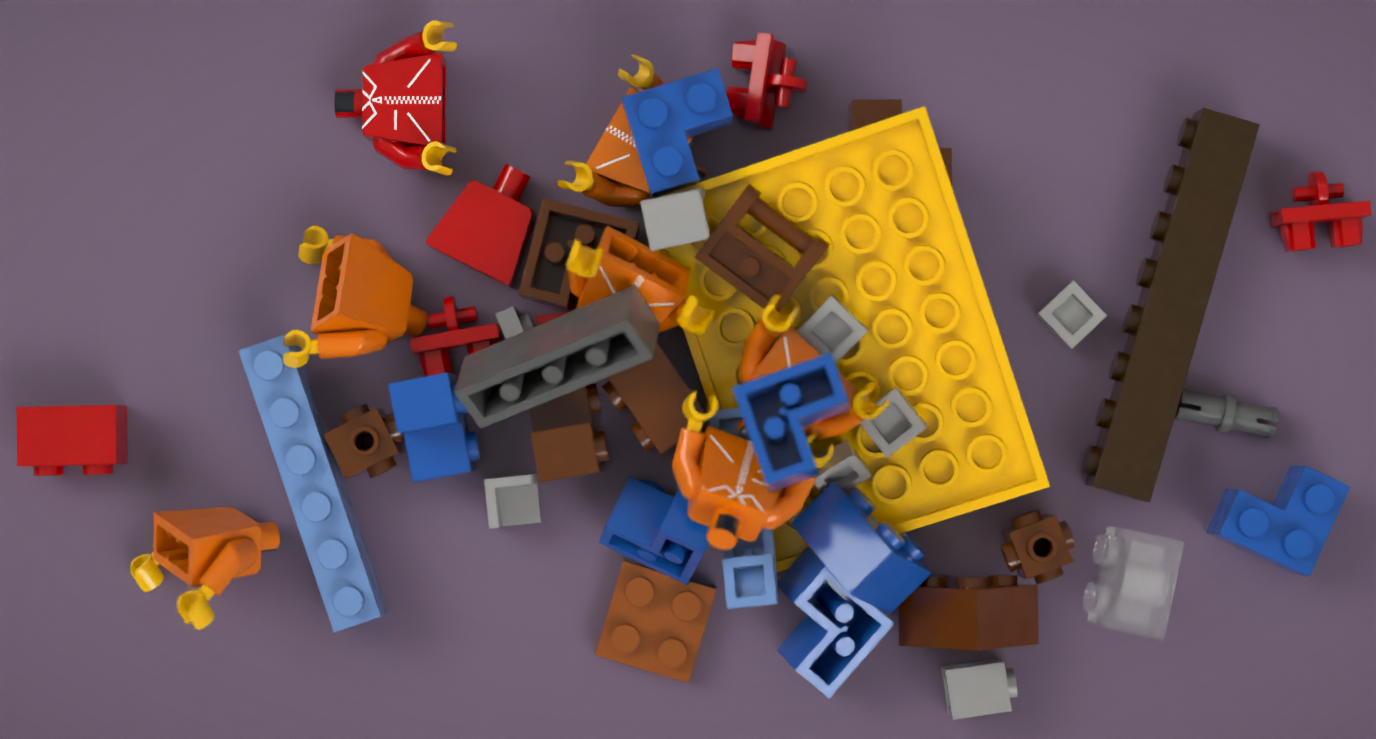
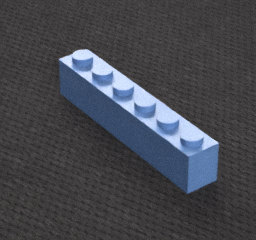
(313, 485)

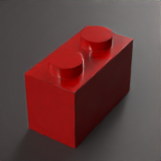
(72, 436)

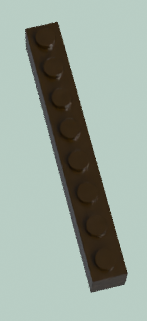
(1170, 305)

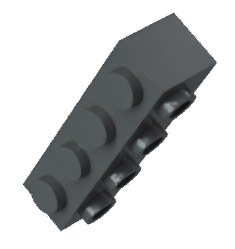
(558, 357)

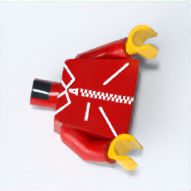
(405, 101)

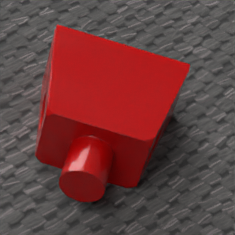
(488, 227)

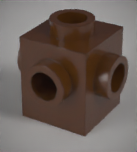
(348, 442)
(1019, 546)

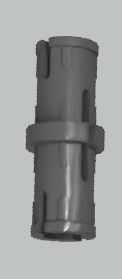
(1227, 413)

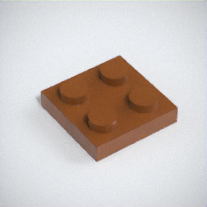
(655, 622)

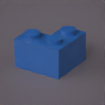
(665, 119)
(779, 407)
(434, 427)
(1291, 528)
(656, 530)
(858, 551)
(836, 628)

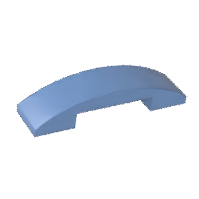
(748, 566)

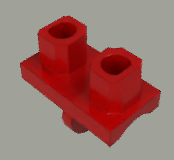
(770, 80)
(1298, 222)
(434, 348)

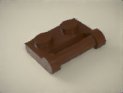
(749, 262)

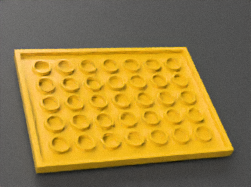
(915, 284)

